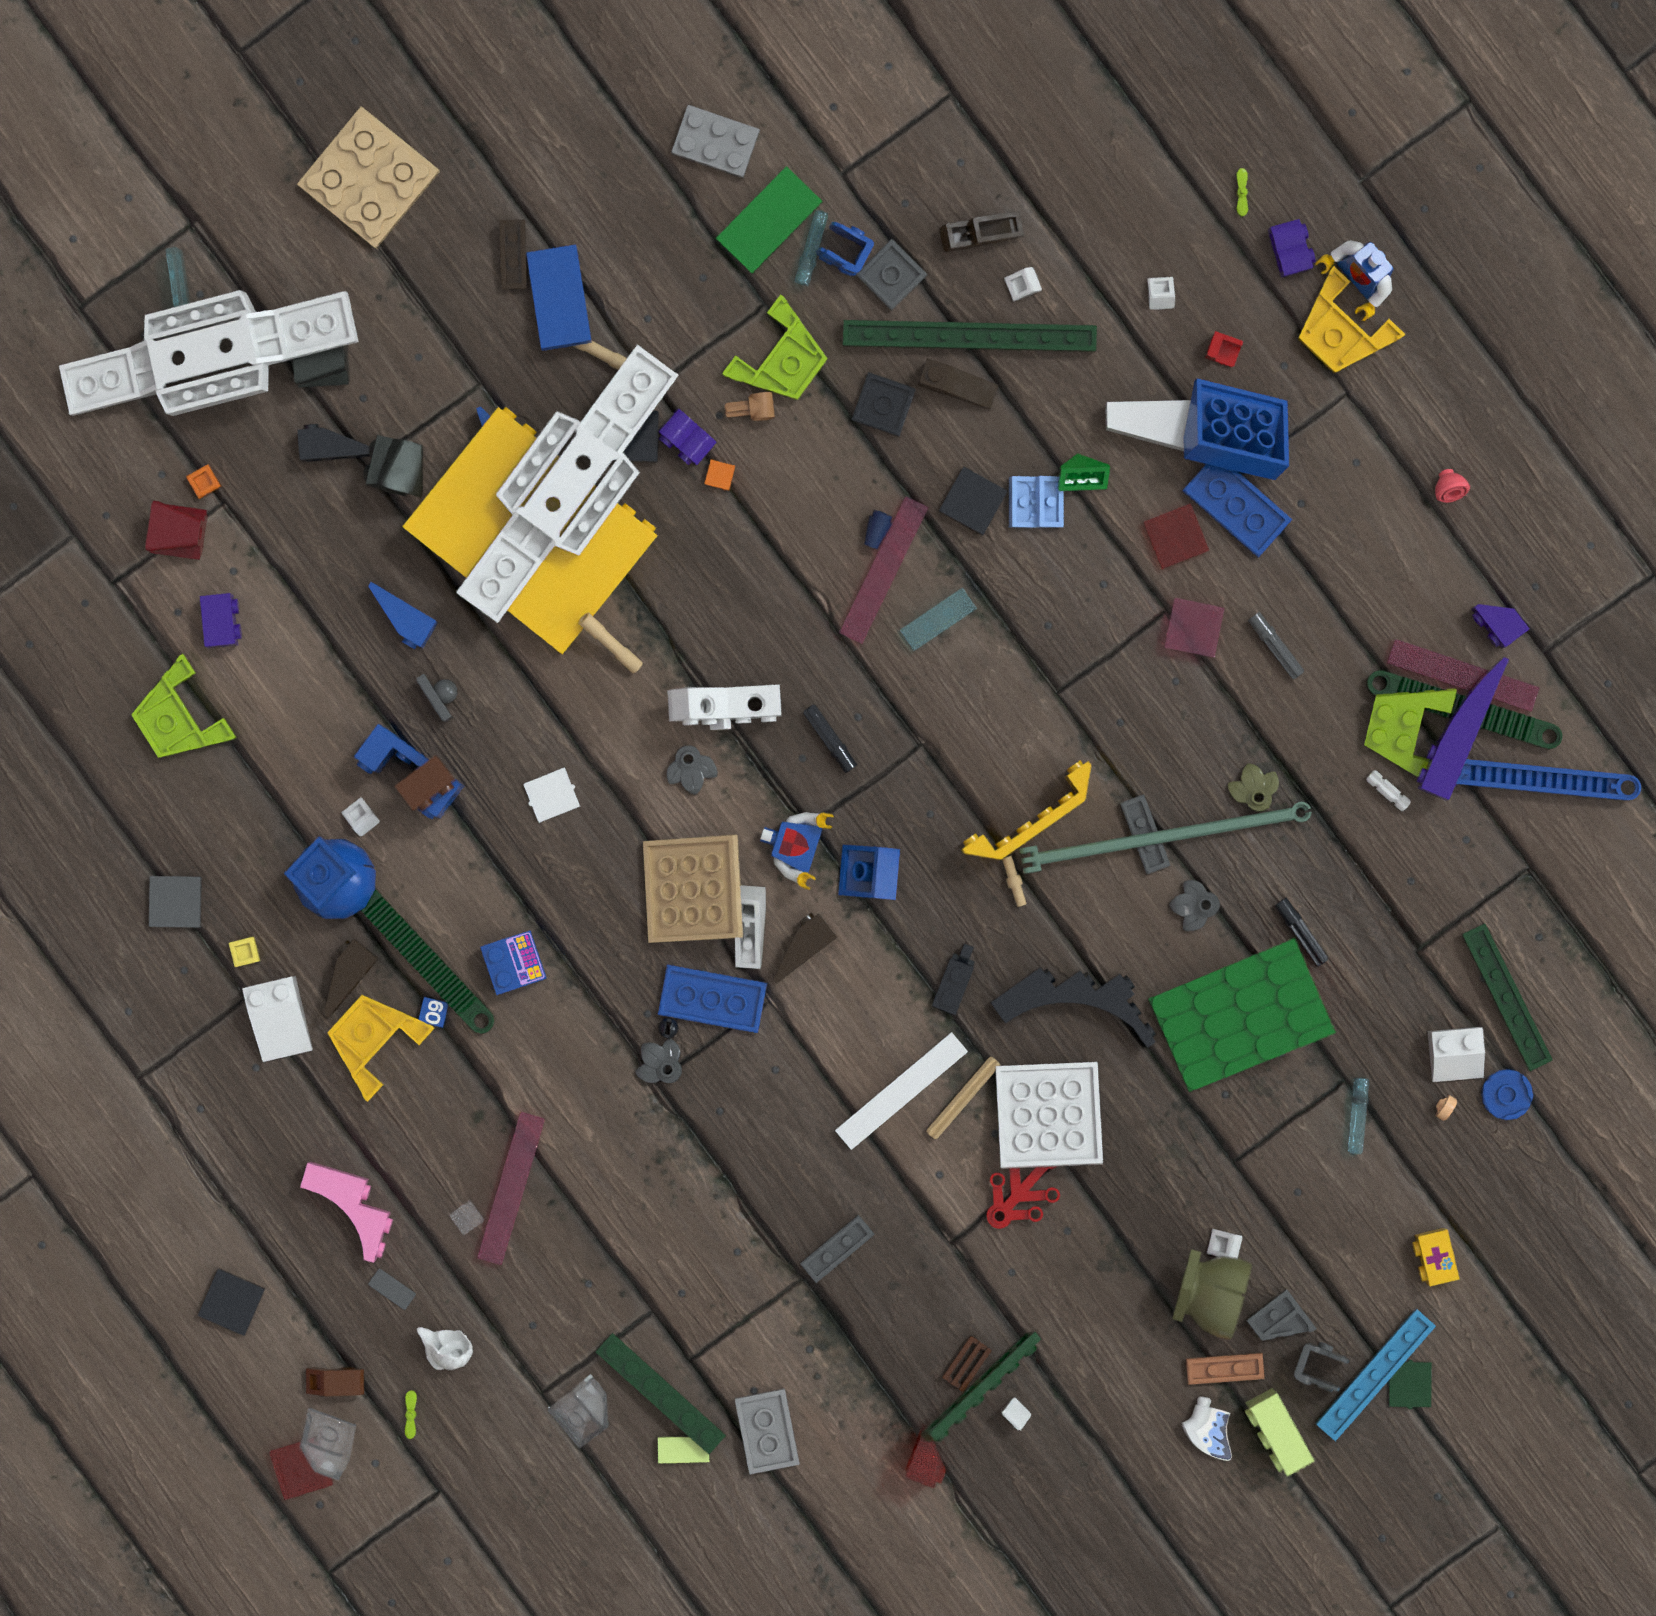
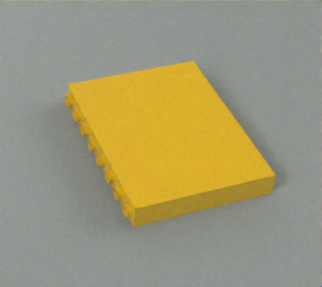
(466, 516)

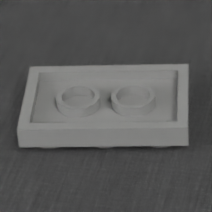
(715, 141)
(767, 1431)

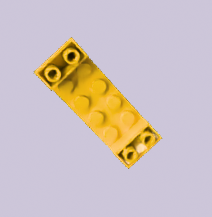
(1078, 780)

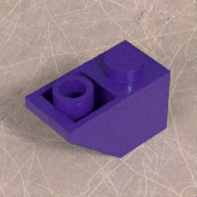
(1501, 622)

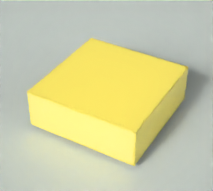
(244, 951)

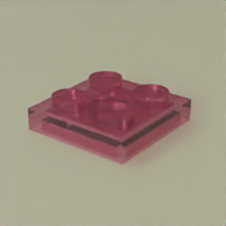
(1194, 627)

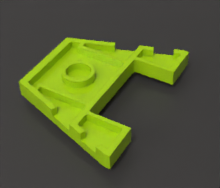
(791, 362)
(167, 720)
(1397, 722)

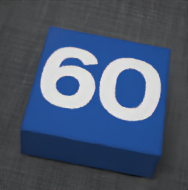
(433, 1012)

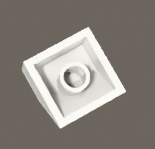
(1456, 1054)

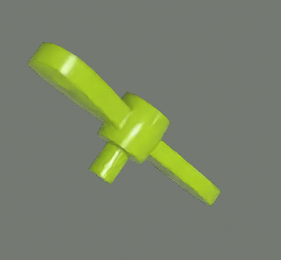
(1242, 206)
(410, 1428)

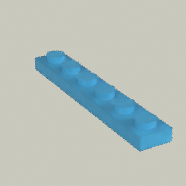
(1375, 1374)

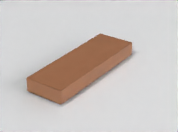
(1225, 1368)

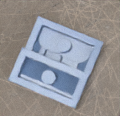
(1035, 502)

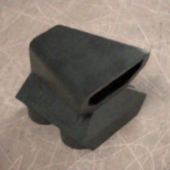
(322, 368)
(395, 466)

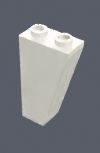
(1150, 421)

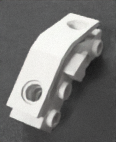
(721, 705)

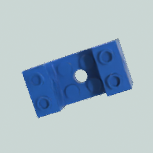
(381, 747)

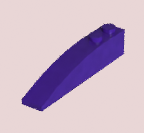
(1456, 741)

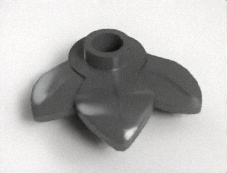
(693, 772)
(1191, 905)
(657, 1059)

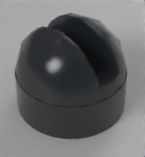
(674, 1028)

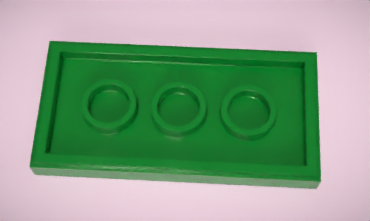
(769, 220)

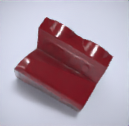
(176, 530)

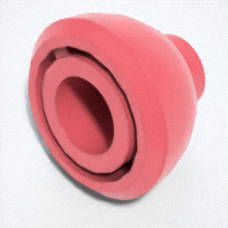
(1451, 486)

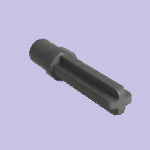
(1276, 646)

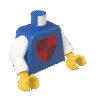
(1366, 270)
(796, 844)

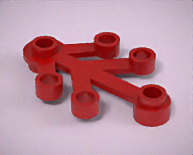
(1019, 1193)

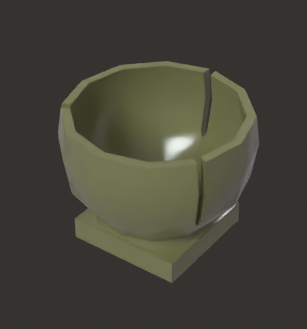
(1213, 1293)

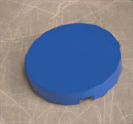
(1507, 1094)

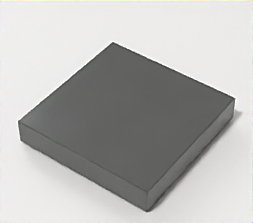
(891, 274)
(175, 901)

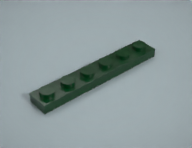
(1507, 997)
(987, 1381)
(661, 1393)

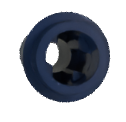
(877, 528)

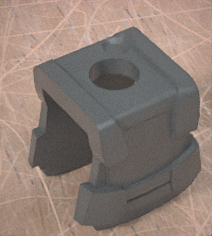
(1324, 1349)

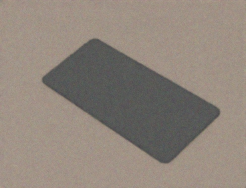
(392, 1289)

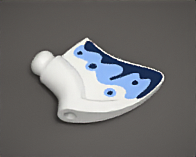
(1209, 1429)

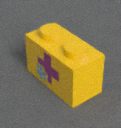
(1436, 1257)

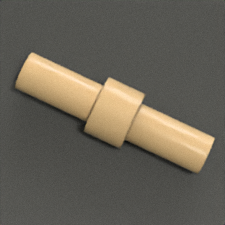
(1014, 881)

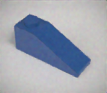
(407, 620)

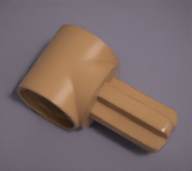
(759, 406)

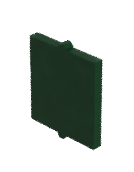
(1411, 1385)

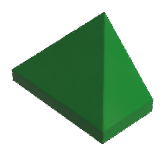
(1083, 474)

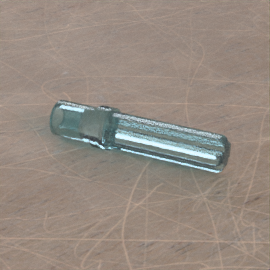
(807, 261)
(1358, 1115)

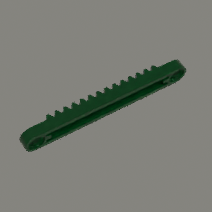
(1496, 720)
(426, 961)

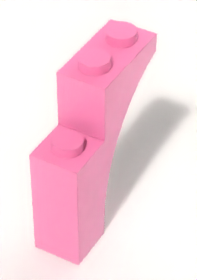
(348, 1192)

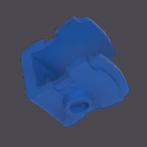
(855, 235)

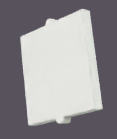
(551, 795)

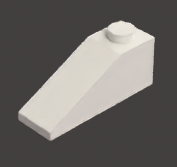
(750, 947)

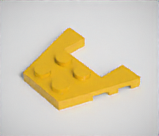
(1335, 335)
(365, 1031)

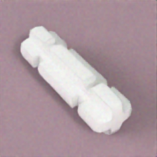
(1388, 790)

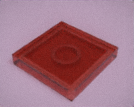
(1176, 536)
(295, 1472)

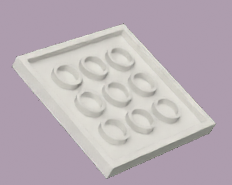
(1049, 1115)

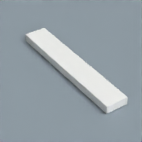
(901, 1091)

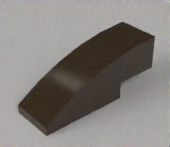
(981, 231)

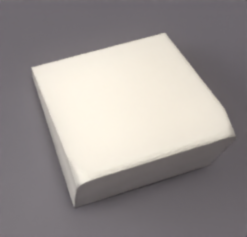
(1023, 283)
(1161, 293)
(360, 817)
(1224, 1244)
(1016, 1413)

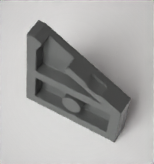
(1280, 1318)

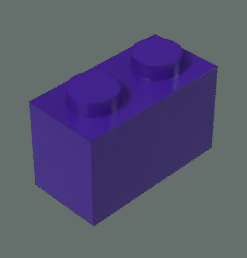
(220, 620)

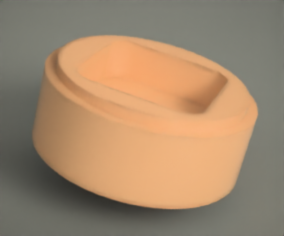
(1445, 1107)

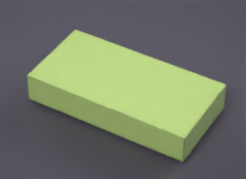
(680, 1450)

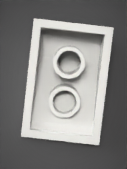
(278, 1018)

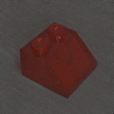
(925, 1462)

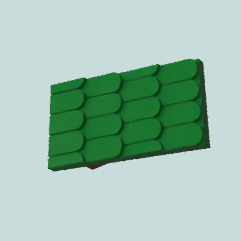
(1241, 1015)

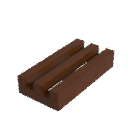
(979, 1345)

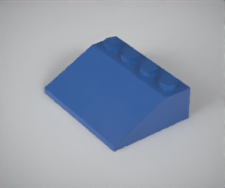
(1237, 430)

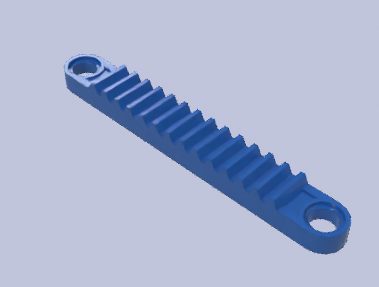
(1546, 780)

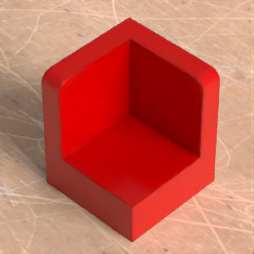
(1224, 349)

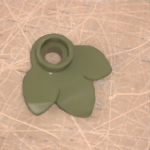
(1254, 784)

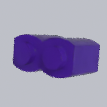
(1291, 248)
(685, 437)

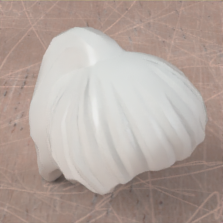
(446, 1348)

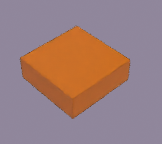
(719, 475)
(203, 481)

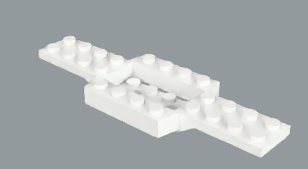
(197, 332)
(533, 528)

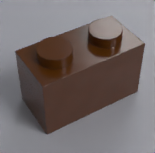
(426, 784)

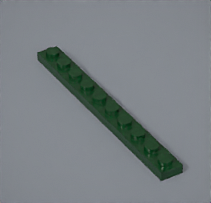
(969, 335)

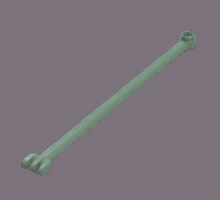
(1163, 836)

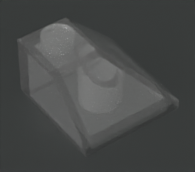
(582, 1411)
(327, 1443)

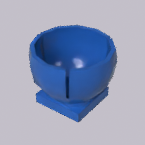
(333, 878)

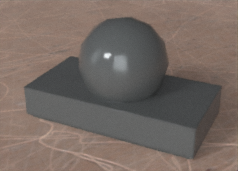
(439, 695)

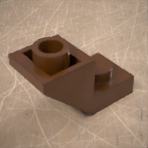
(335, 1382)

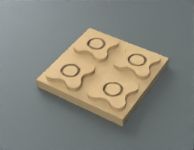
(368, 177)
(693, 889)

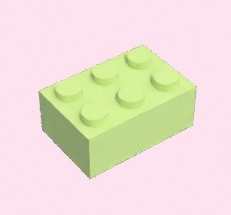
(1278, 1432)

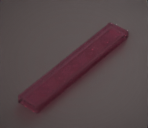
(883, 570)
(1459, 674)
(511, 1188)

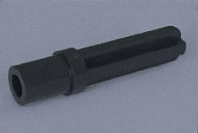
(830, 739)
(1293, 920)

